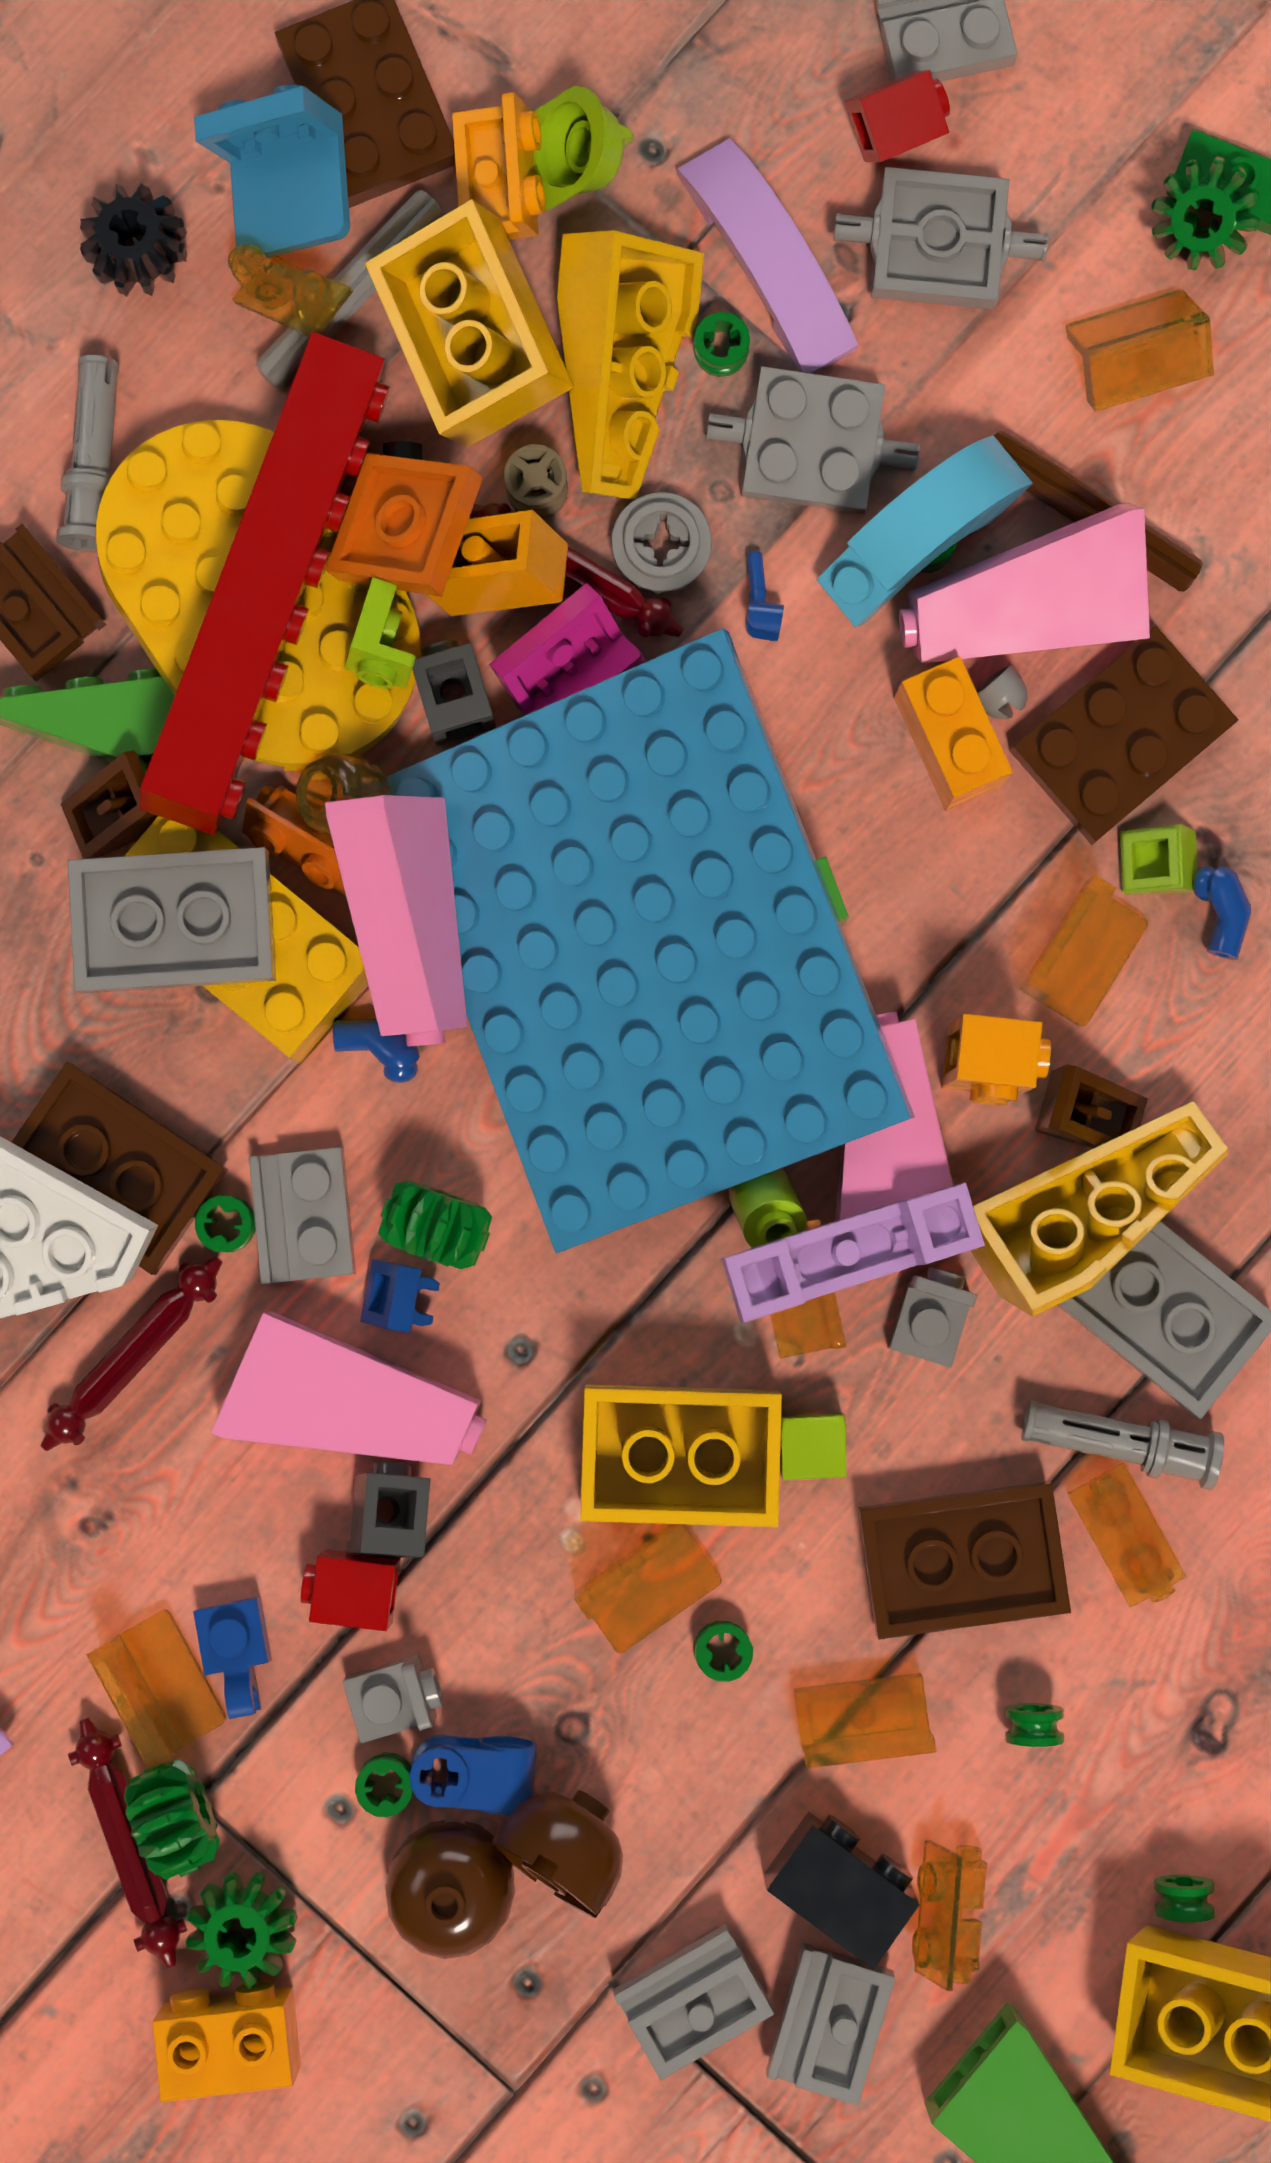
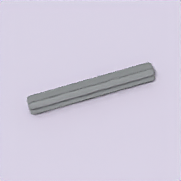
(284, 356)

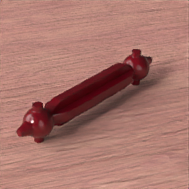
(621, 597)
(131, 1353)
(141, 1887)

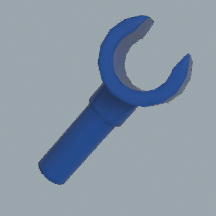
(763, 617)

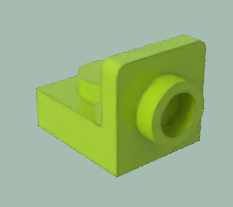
(371, 647)

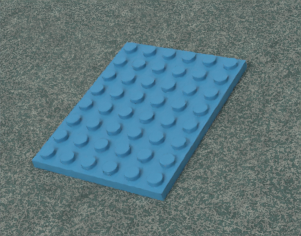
(652, 947)

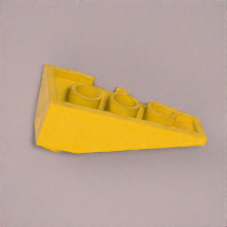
(621, 328)

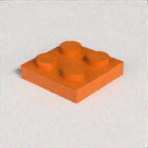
(404, 523)

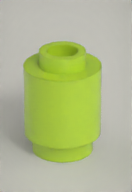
(767, 1208)

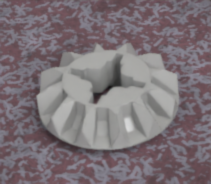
(640, 523)

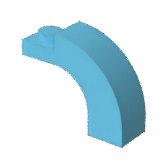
(921, 524)

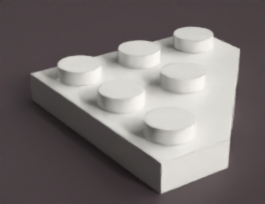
(60, 1235)

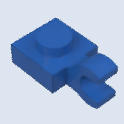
(233, 1642)

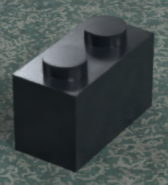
(842, 1888)

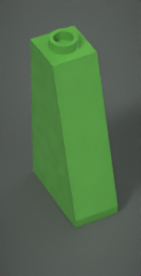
(1011, 2103)

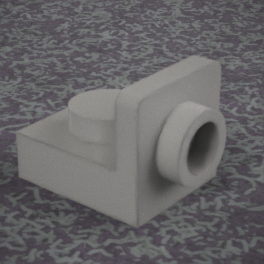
(932, 1316)
(393, 1698)

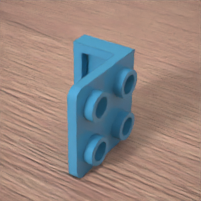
(283, 168)

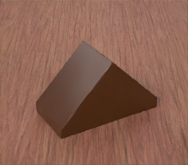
(107, 807)
(1088, 1108)

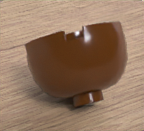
(564, 1848)
(449, 1889)

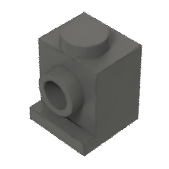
(448, 664)
(406, 1530)

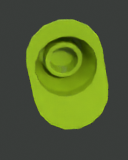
(579, 145)

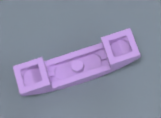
(771, 255)
(852, 1251)

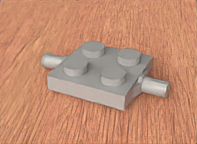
(940, 238)
(813, 440)

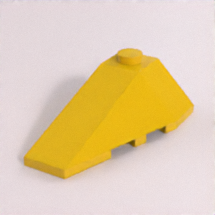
(1086, 1214)

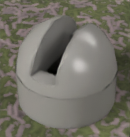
(999, 690)

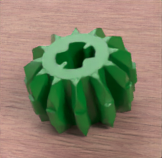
(1226, 203)
(435, 1224)
(171, 1819)
(228, 1947)

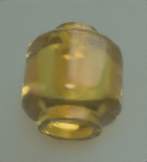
(336, 778)

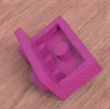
(565, 653)

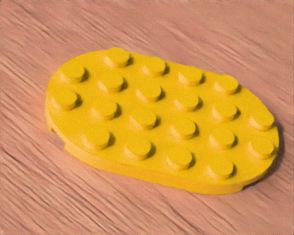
(161, 554)

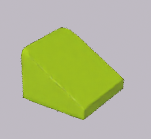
(1158, 860)
(813, 1446)

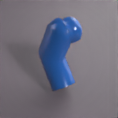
(389, 1050)

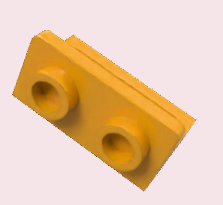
(497, 163)

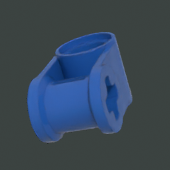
(485, 1772)

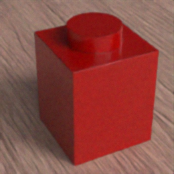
(899, 115)
(351, 1589)

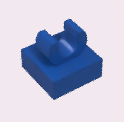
(393, 1295)

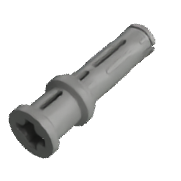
(91, 452)
(1153, 1447)

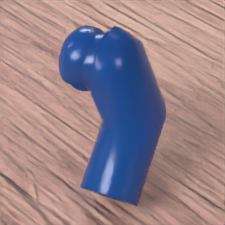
(1231, 906)

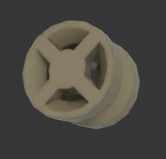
(533, 469)

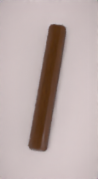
(1079, 501)

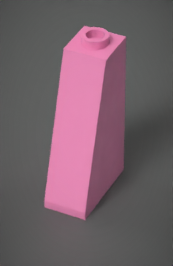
(1046, 594)
(403, 911)
(901, 1158)
(335, 1397)

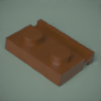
(40, 607)

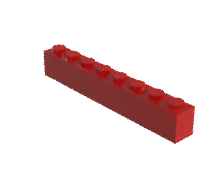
(262, 585)

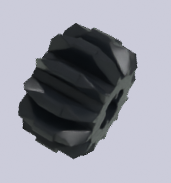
(122, 221)

